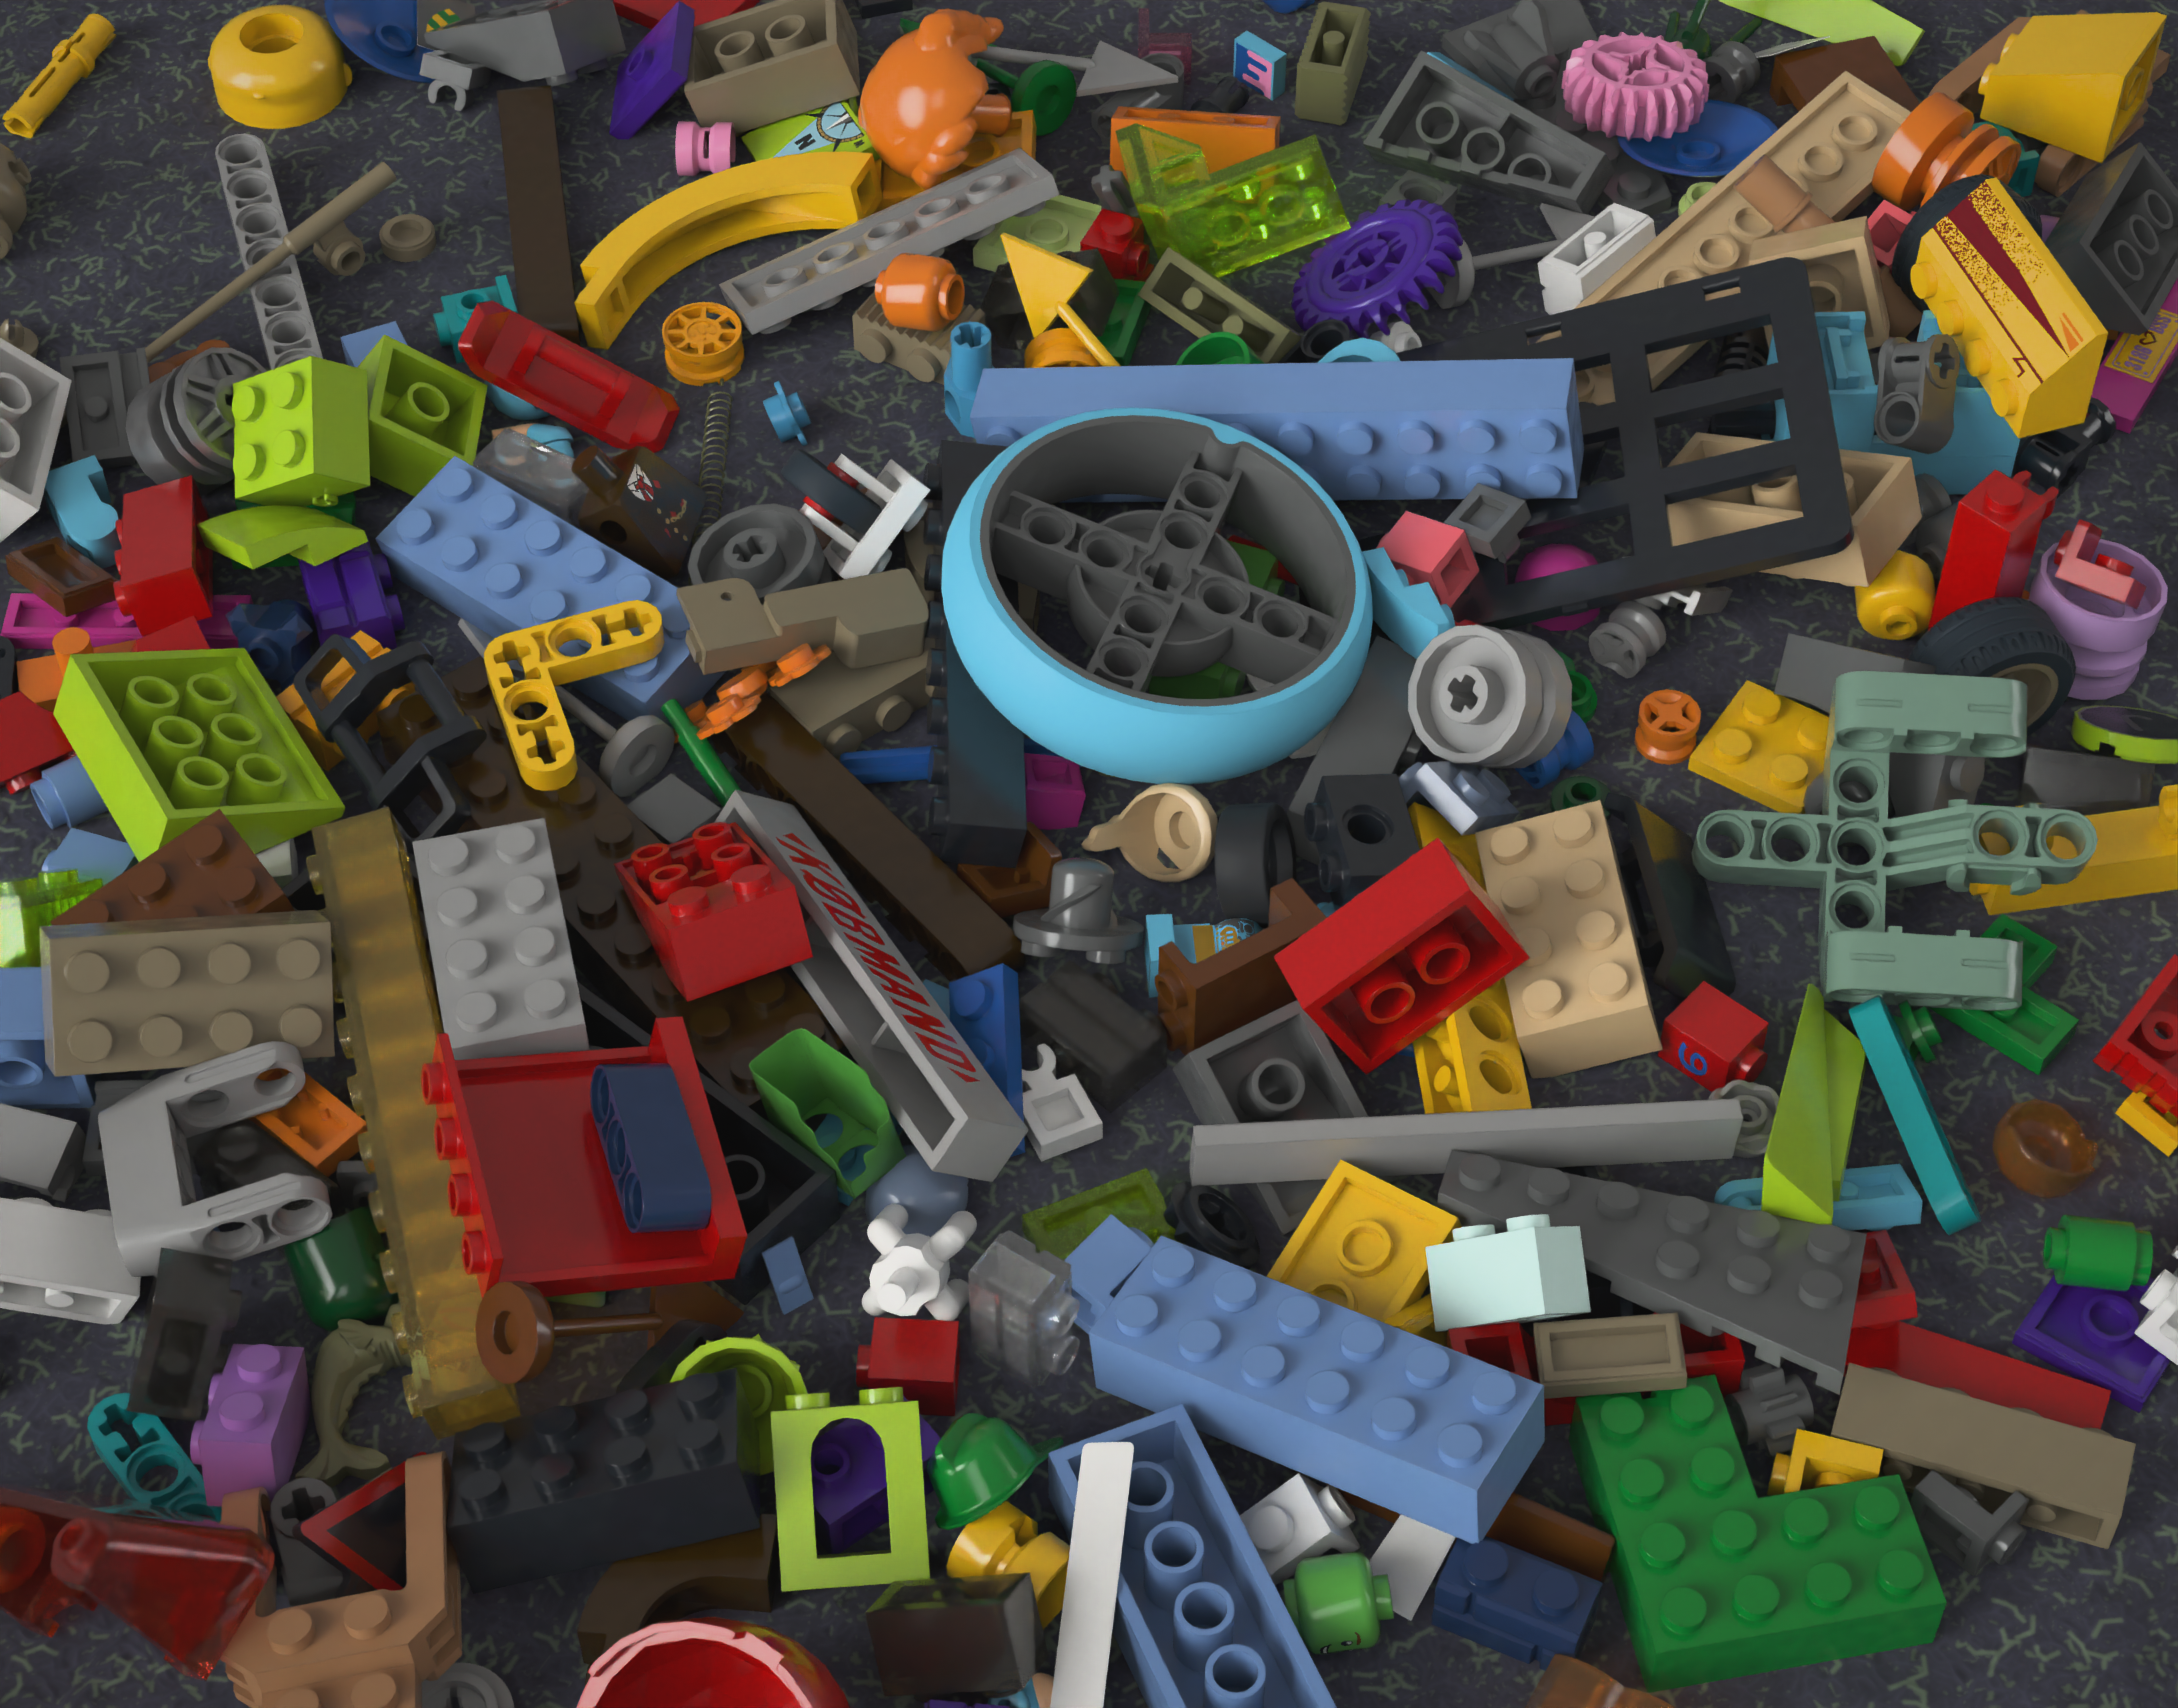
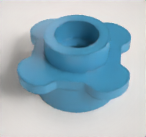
(787, 414)

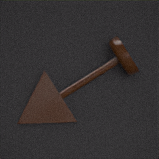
(520, 1332)

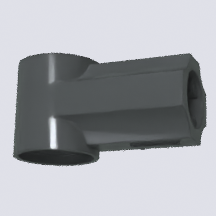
(1157, 97)

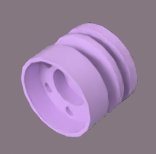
(2101, 633)

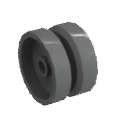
(764, 545)

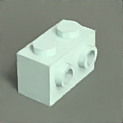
(1509, 1275)

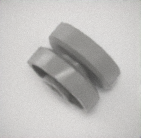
(1489, 697)

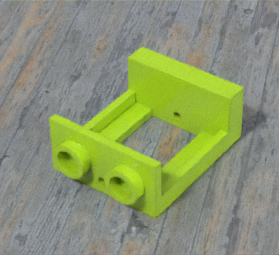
(792, 1442)

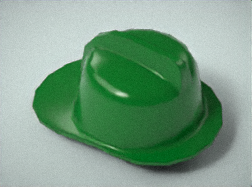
(980, 1467)

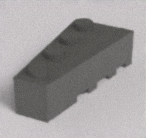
(1479, 139)

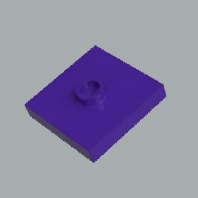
(652, 72)

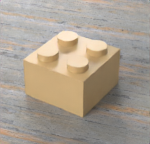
(1839, 270)

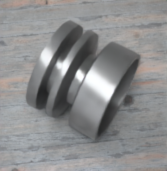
(187, 420)

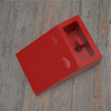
(715, 909)

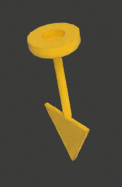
(1046, 288)

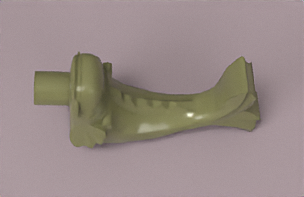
(341, 1367)

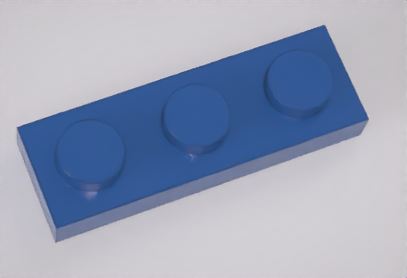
(988, 1020)

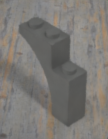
(1915, 780)

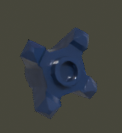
(274, 637)

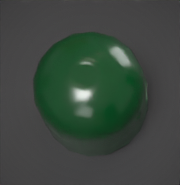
(341, 1271)

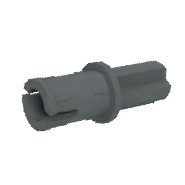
(1116, 194)

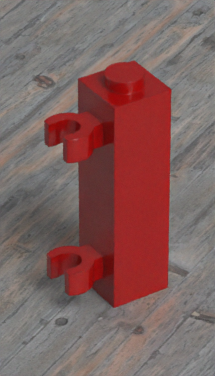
(1991, 542)

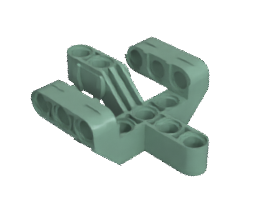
(1913, 715)

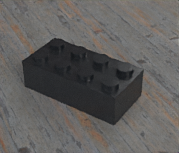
(604, 1480)

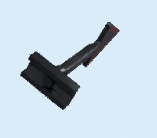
(363, 1534)

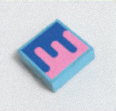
(1259, 65)

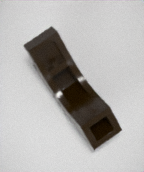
(679, 1581)

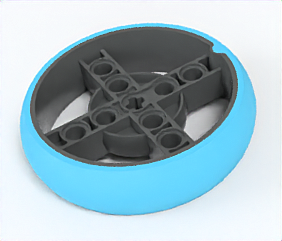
(1157, 595)

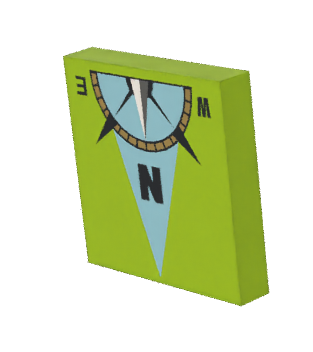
(818, 130)

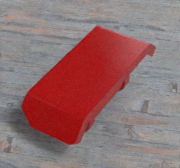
(566, 379)

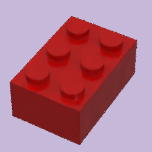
(1401, 956)

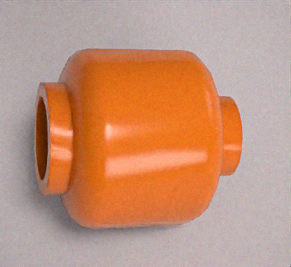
(920, 292)

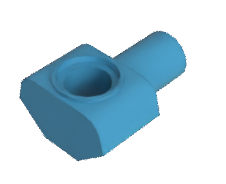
(969, 356)

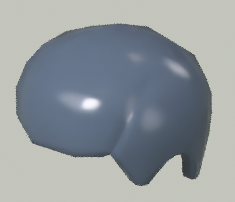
(925, 1194)

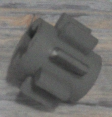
(1769, 1408)

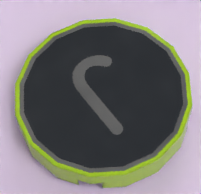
(2133, 732)

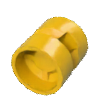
(1009, 1544)

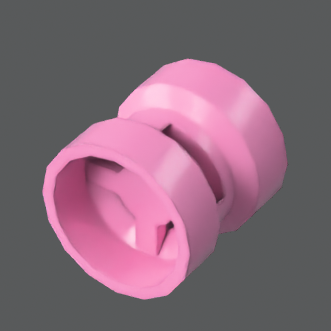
(692, 147)

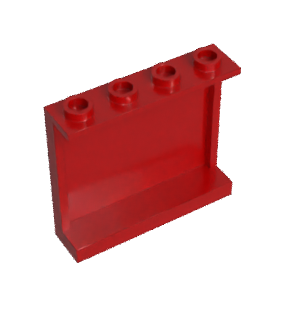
(538, 1180)

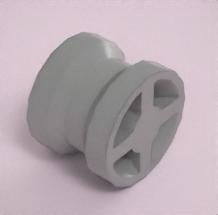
(1627, 638)

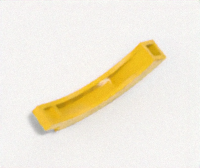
(713, 214)

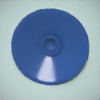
(380, 34)
(1709, 148)

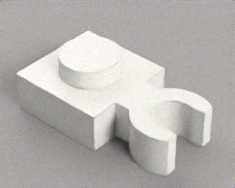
(1057, 1110)

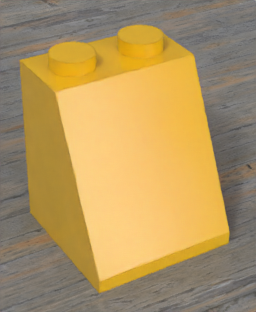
(2073, 79)

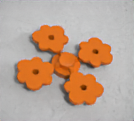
(743, 692)

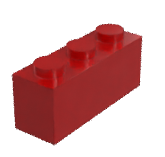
(163, 556)

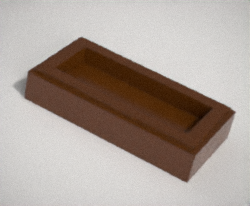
(61, 576)

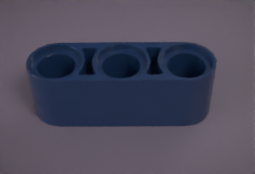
(650, 1148)

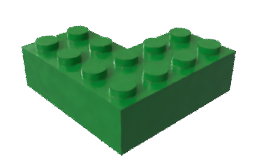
(1736, 1579)

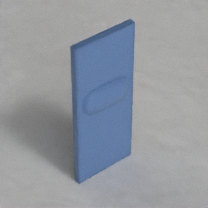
(787, 1275)

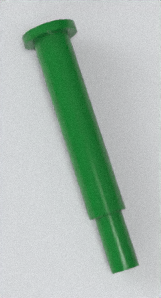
(701, 753)

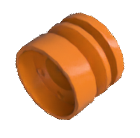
(1938, 149)

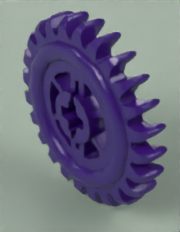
(1378, 267)

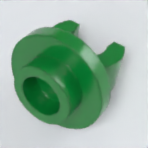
(1918, 1031)

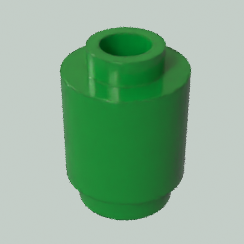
(2098, 1253)

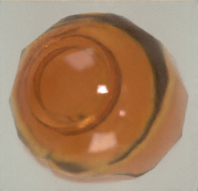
(2033, 1134)

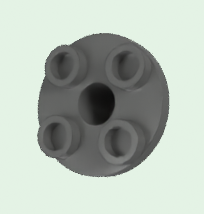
(1079, 916)

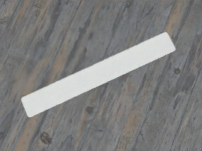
(1092, 1575)

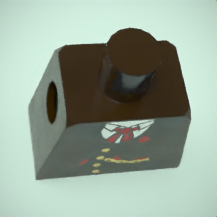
(639, 507)

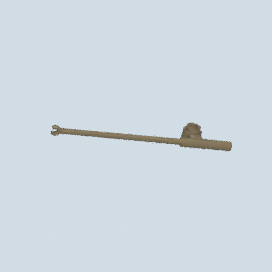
(333, 245)

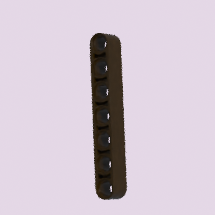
(537, 210)
(870, 843)

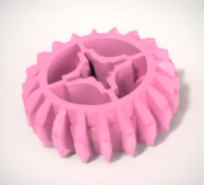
(1635, 86)

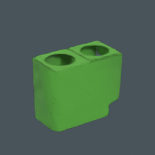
(810, 1078)

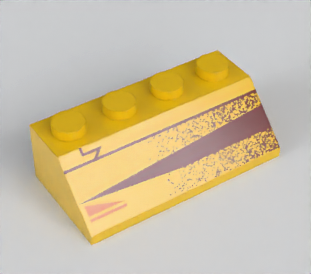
(2011, 312)

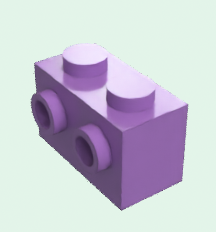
(253, 1421)

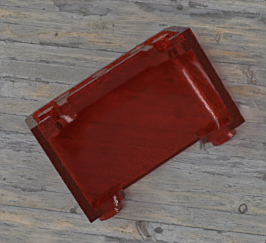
(156, 1568)

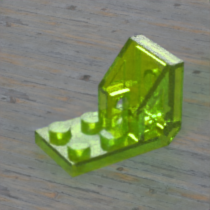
(1234, 213)

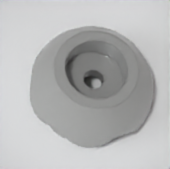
(1758, 1107)

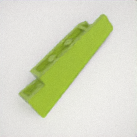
(1841, 21)
(1813, 1117)

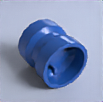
(1569, 753)

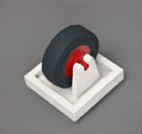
(868, 519)

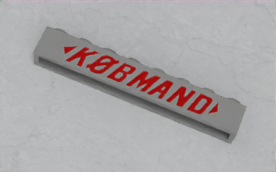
(883, 1007)

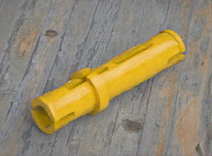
(70, 62)

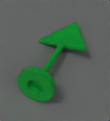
(1042, 87)

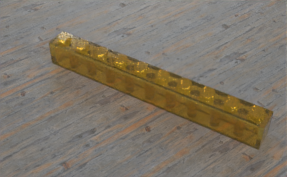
(390, 1033)

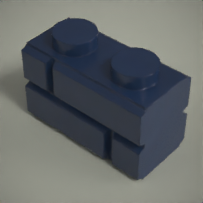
(1515, 1602)

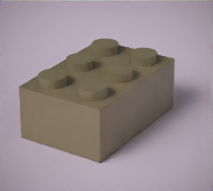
(772, 63)

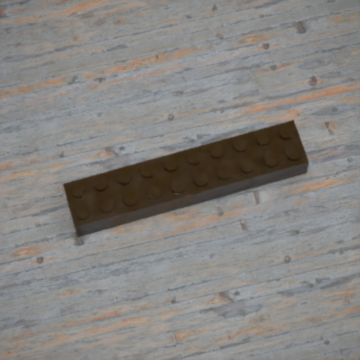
(587, 836)

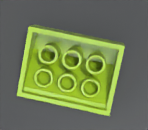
(191, 736)

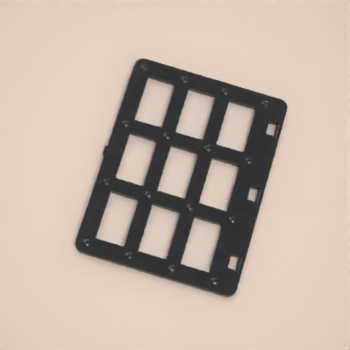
(1623, 335)

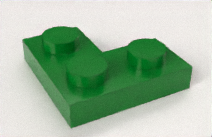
(2037, 1028)

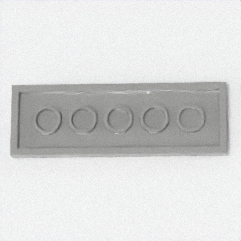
(856, 254)

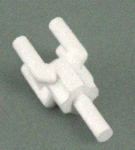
(916, 1266)

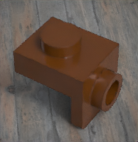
(1018, 888)

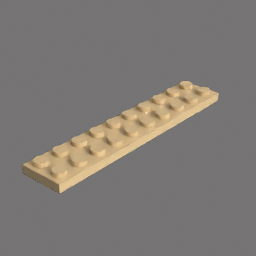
(1822, 148)

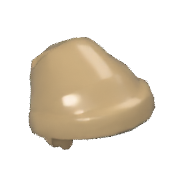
(1164, 818)

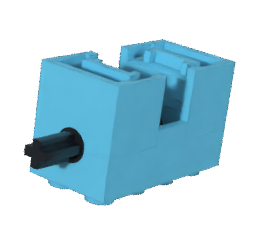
(1979, 436)

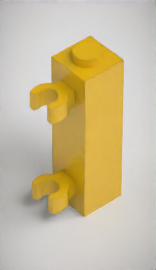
(2131, 858)

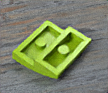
(268, 532)

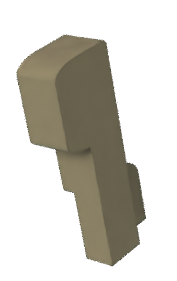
(859, 618)

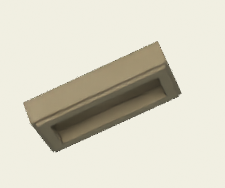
(1610, 1355)

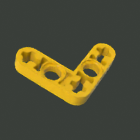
(546, 667)

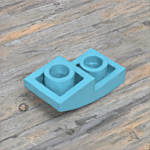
(1404, 612)

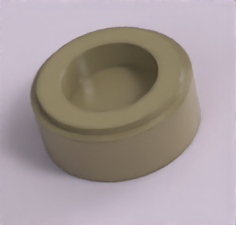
(407, 238)

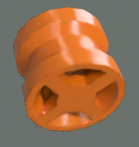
(1659, 715)

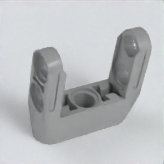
(152, 1172)

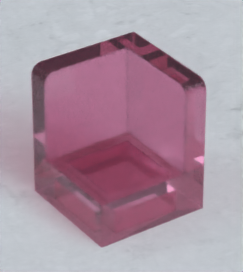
(1172, 43)

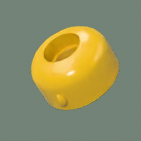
(278, 67)

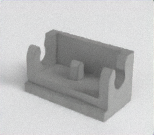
(40, 1151)

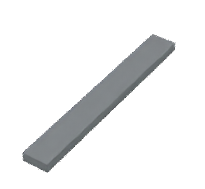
(1424, 1141)

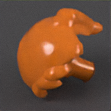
(930, 98)

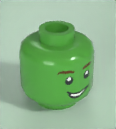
(1338, 1602)

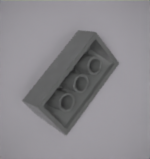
(2121, 240)

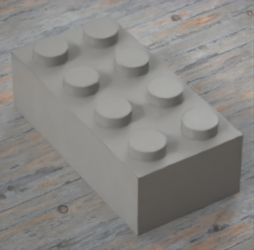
(500, 942)

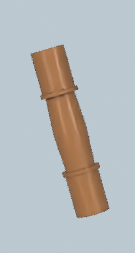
(1791, 210)

